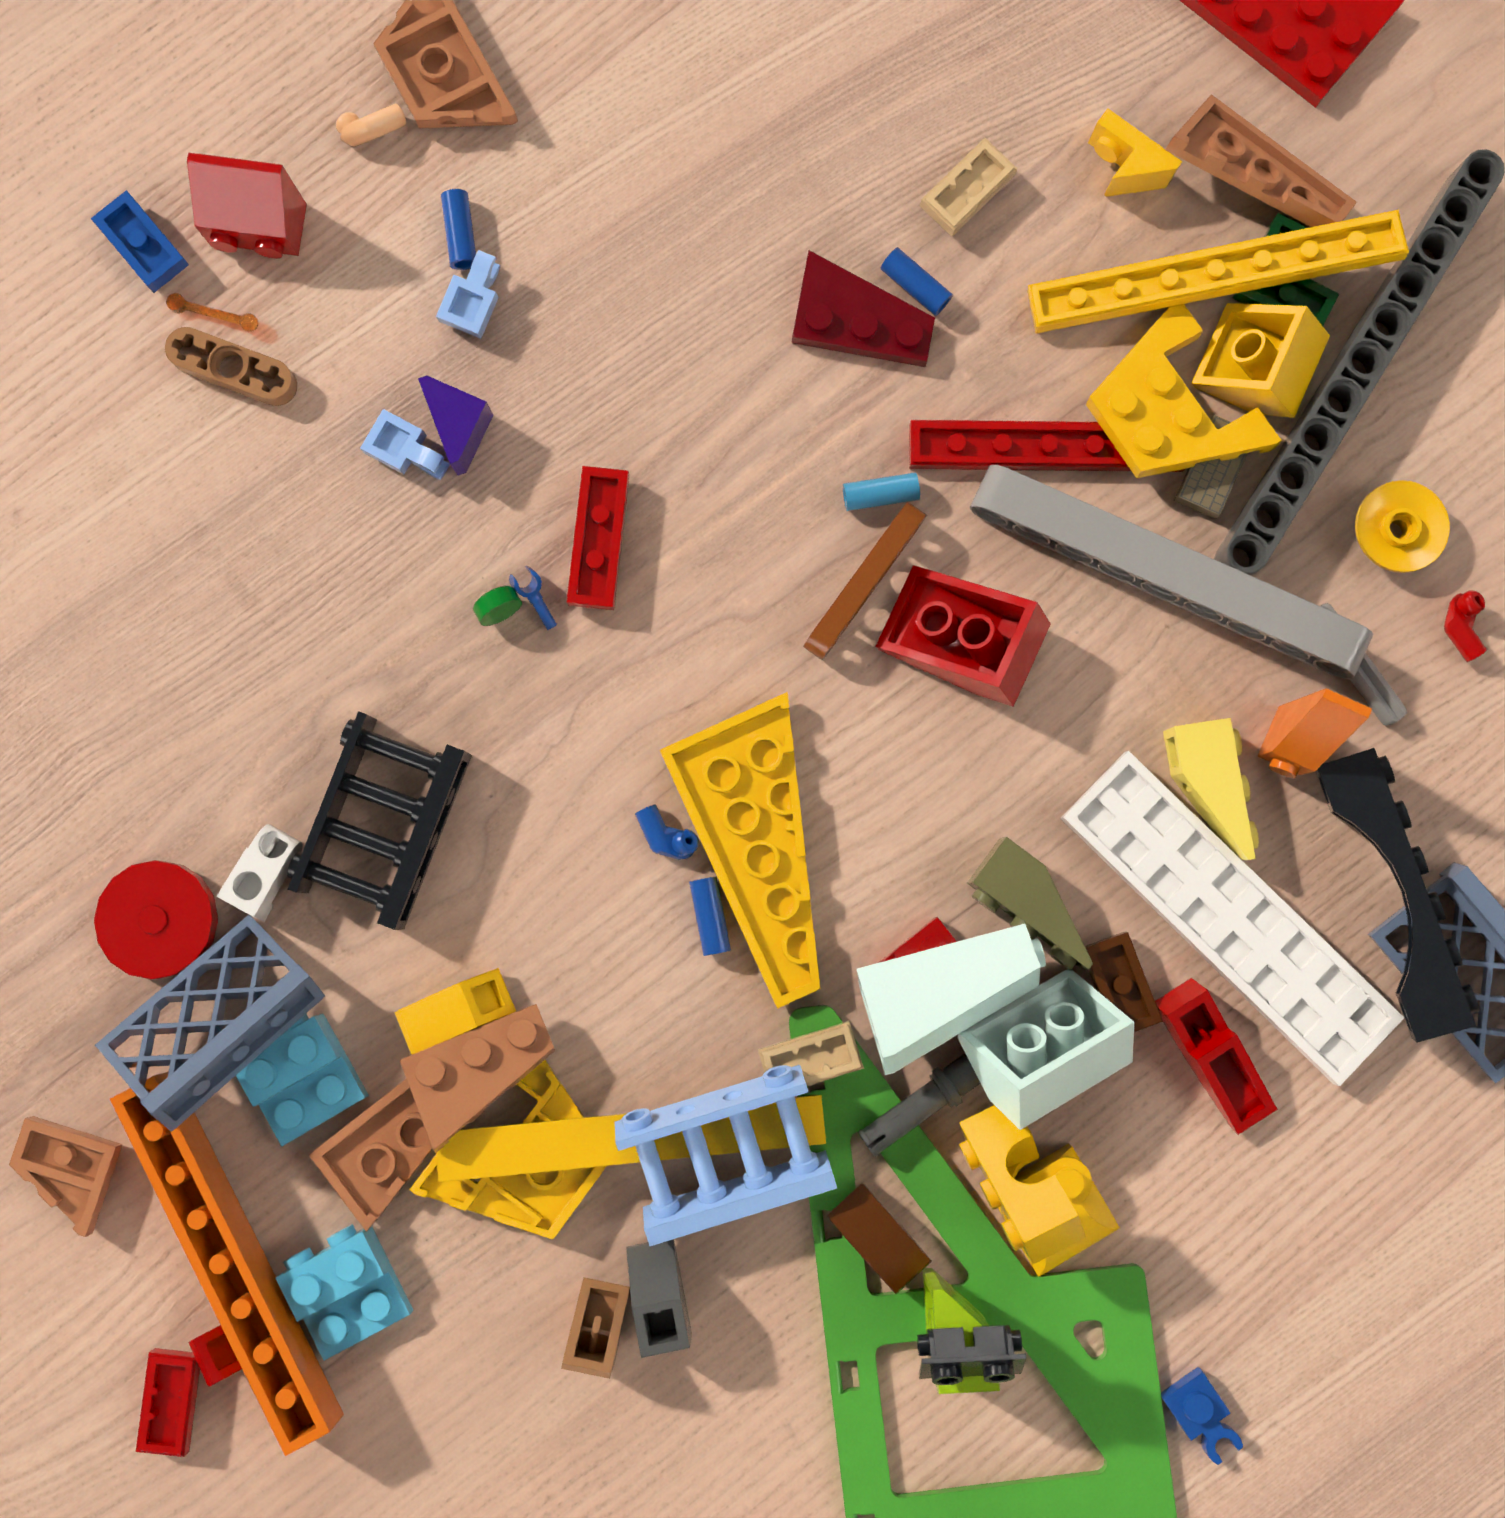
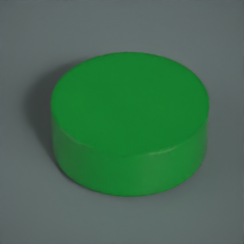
(497, 605)

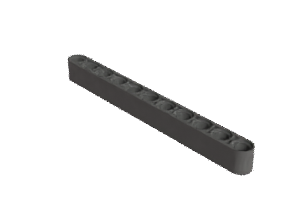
(1370, 347)

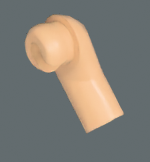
(370, 127)

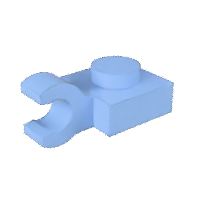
(469, 301)
(400, 444)

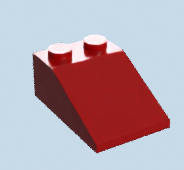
(965, 633)

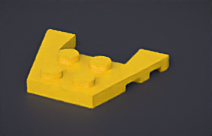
(1156, 416)
(525, 1201)

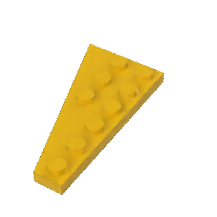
(747, 813)

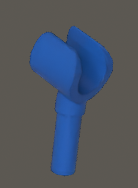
(534, 596)

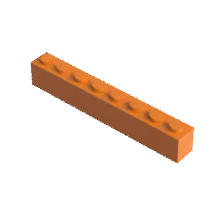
(233, 1272)

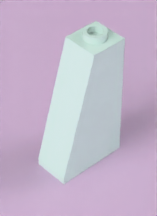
(945, 990)

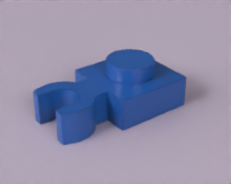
(1199, 1410)

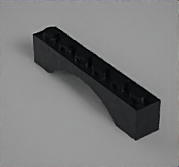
(1429, 986)

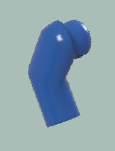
(664, 839)

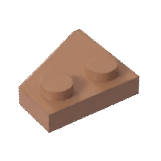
(66, 1168)

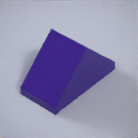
(458, 419)

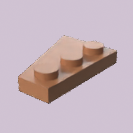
(472, 1070)

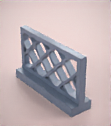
(1488, 919)
(230, 1043)

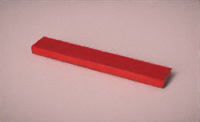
(1012, 445)

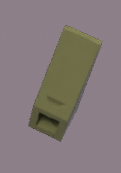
(1025, 891)

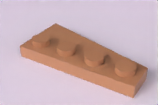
(1253, 162)
(375, 1154)

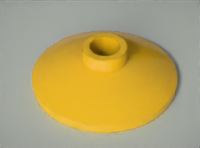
(1418, 514)

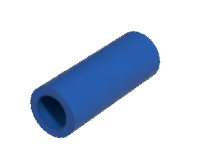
(458, 228)
(916, 281)
(710, 916)

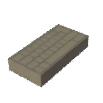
(1210, 482)

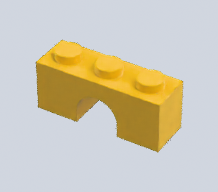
(1037, 1213)

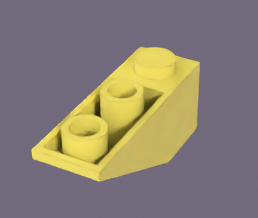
(1209, 775)

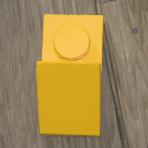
(1141, 160)

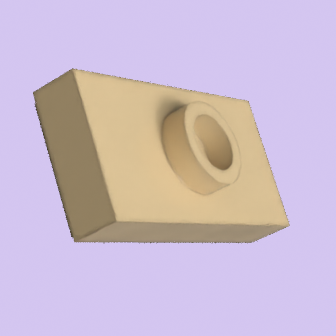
(968, 187)
(819, 1053)

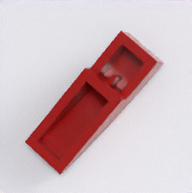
(1215, 1055)

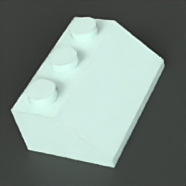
(1048, 1047)

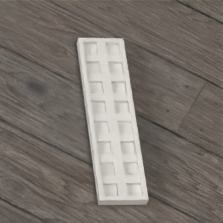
(1232, 918)

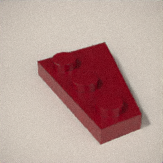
(857, 317)

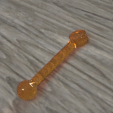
(178, 305)

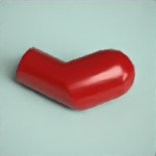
(1460, 621)

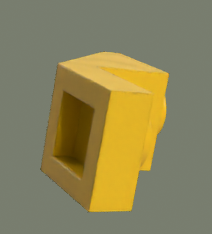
(455, 1011)

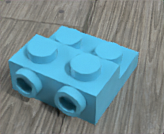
(302, 1079)
(344, 1290)

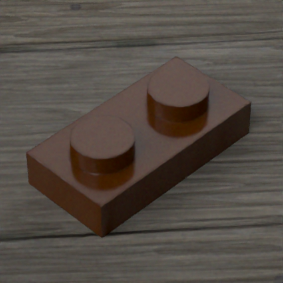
(1122, 980)

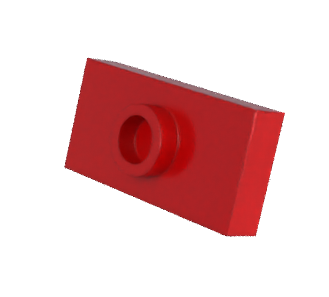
(168, 1403)

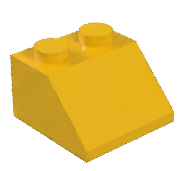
(1262, 357)

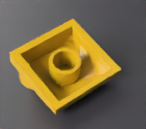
(1083, 1194)

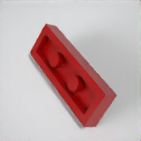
(598, 538)

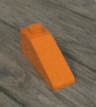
(1310, 731)

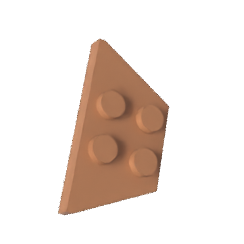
(441, 68)

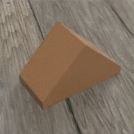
(596, 1328)

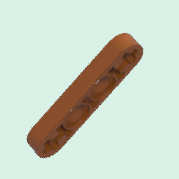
(864, 581)

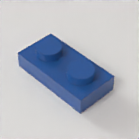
(139, 241)

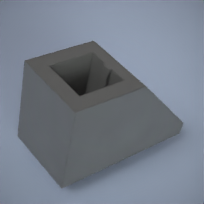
(658, 1298)

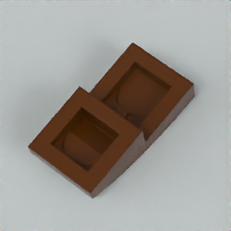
(879, 1238)

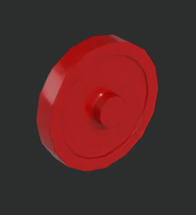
(155, 919)

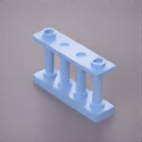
(740, 1197)

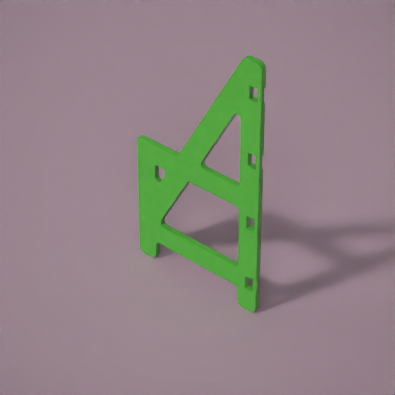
(1109, 1395)

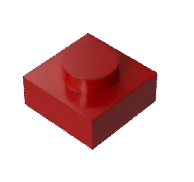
(214, 1356)

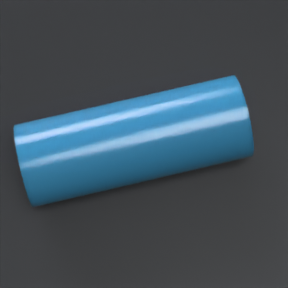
(881, 491)

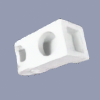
(260, 872)

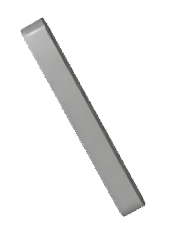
(1172, 572)

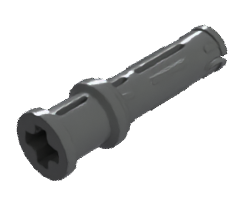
(945, 1088)

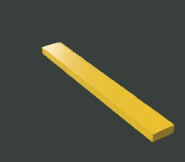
(1218, 271)
(591, 1143)

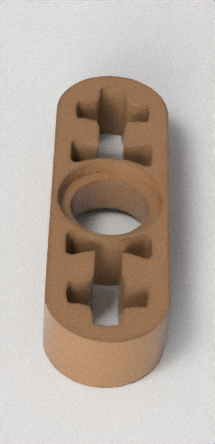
(218, 350)

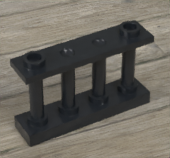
(409, 856)

